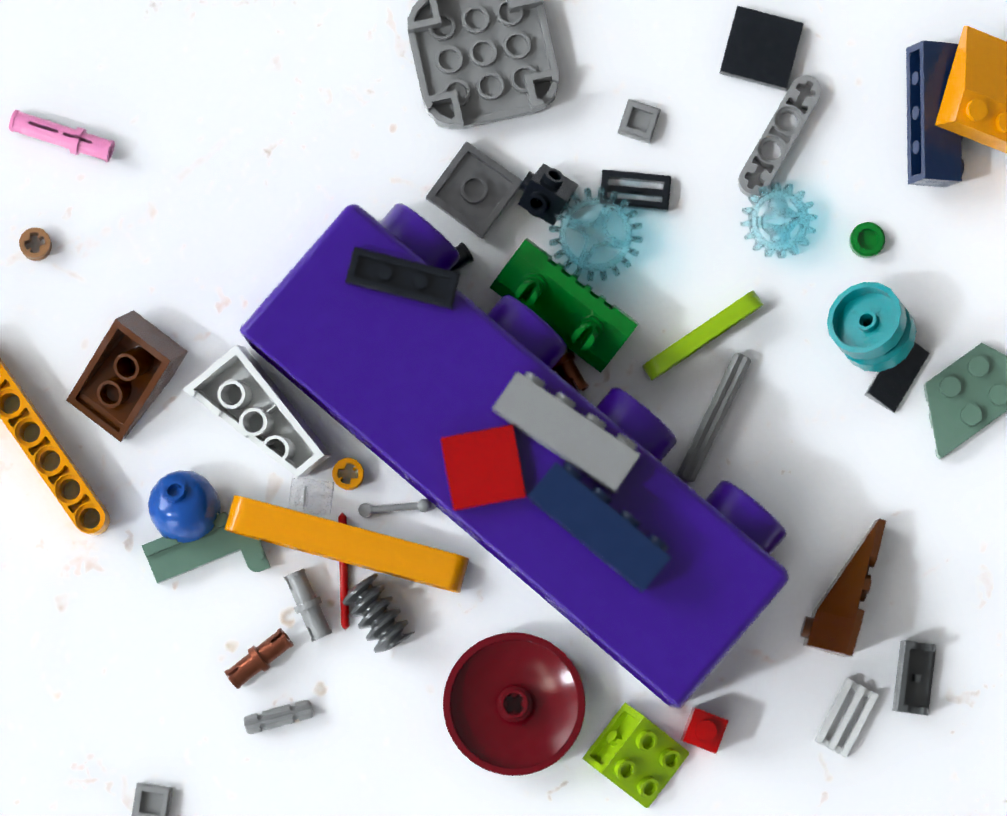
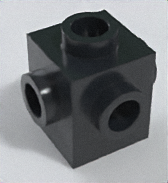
(546, 193)

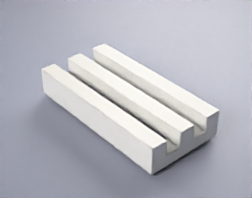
(860, 691)

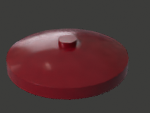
(514, 704)

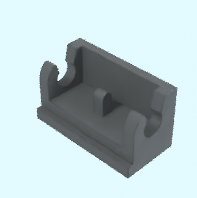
(914, 677)

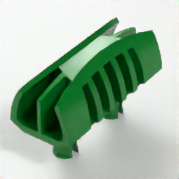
(576, 313)

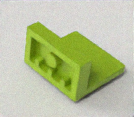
(636, 755)

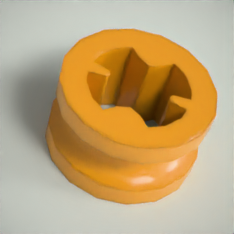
(354, 482)

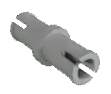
(308, 605)

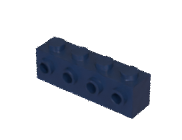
(932, 152)
(599, 527)

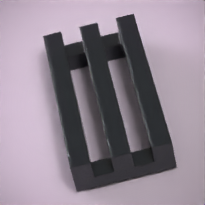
(638, 177)

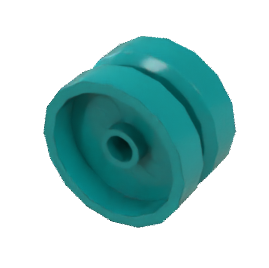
(871, 326)

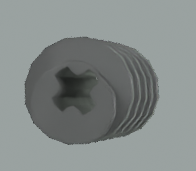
(376, 615)

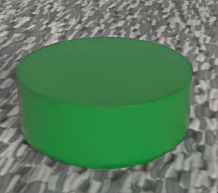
(867, 240)

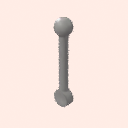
(366, 510)

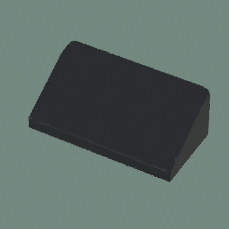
(892, 384)

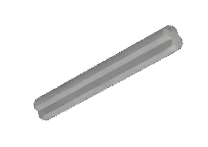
(714, 417)

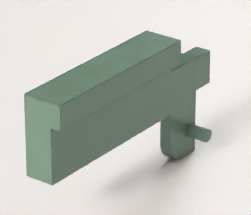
(171, 558)

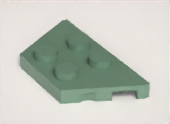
(966, 397)

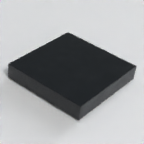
(761, 48)

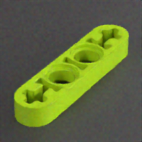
(702, 335)

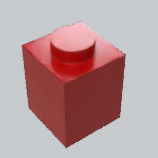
(704, 730)

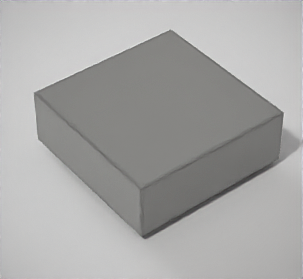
(639, 121)
(152, 800)

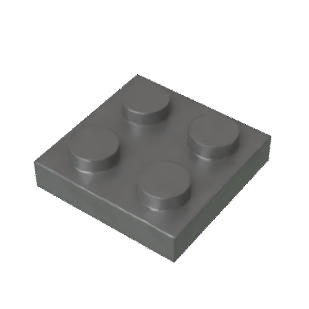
(474, 190)

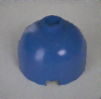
(183, 506)

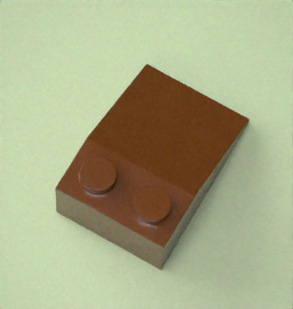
(126, 374)

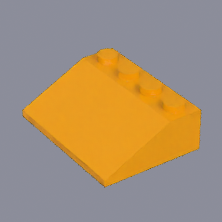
(977, 90)

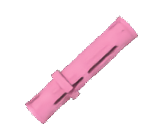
(74, 139)

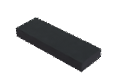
(403, 278)

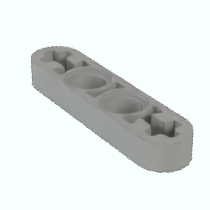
(777, 135)

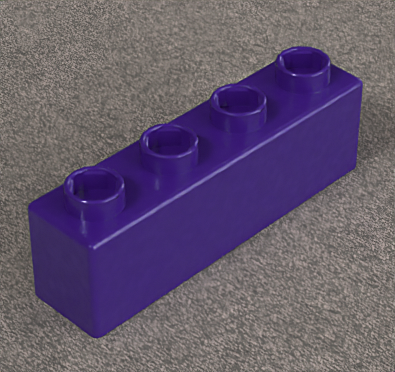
(422, 372)

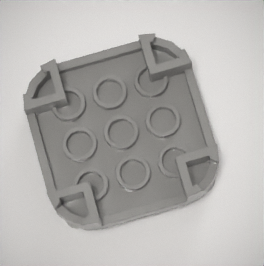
(482, 59)

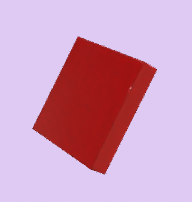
(483, 467)

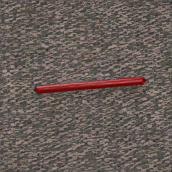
(344, 584)

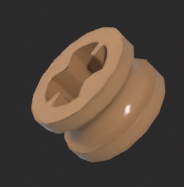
(26, 239)

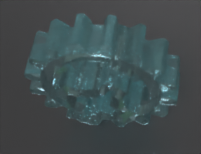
(778, 233)

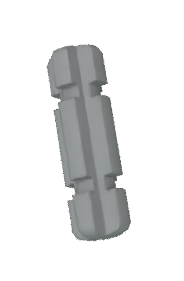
(278, 717)

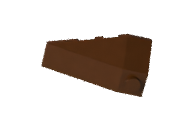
(836, 617)

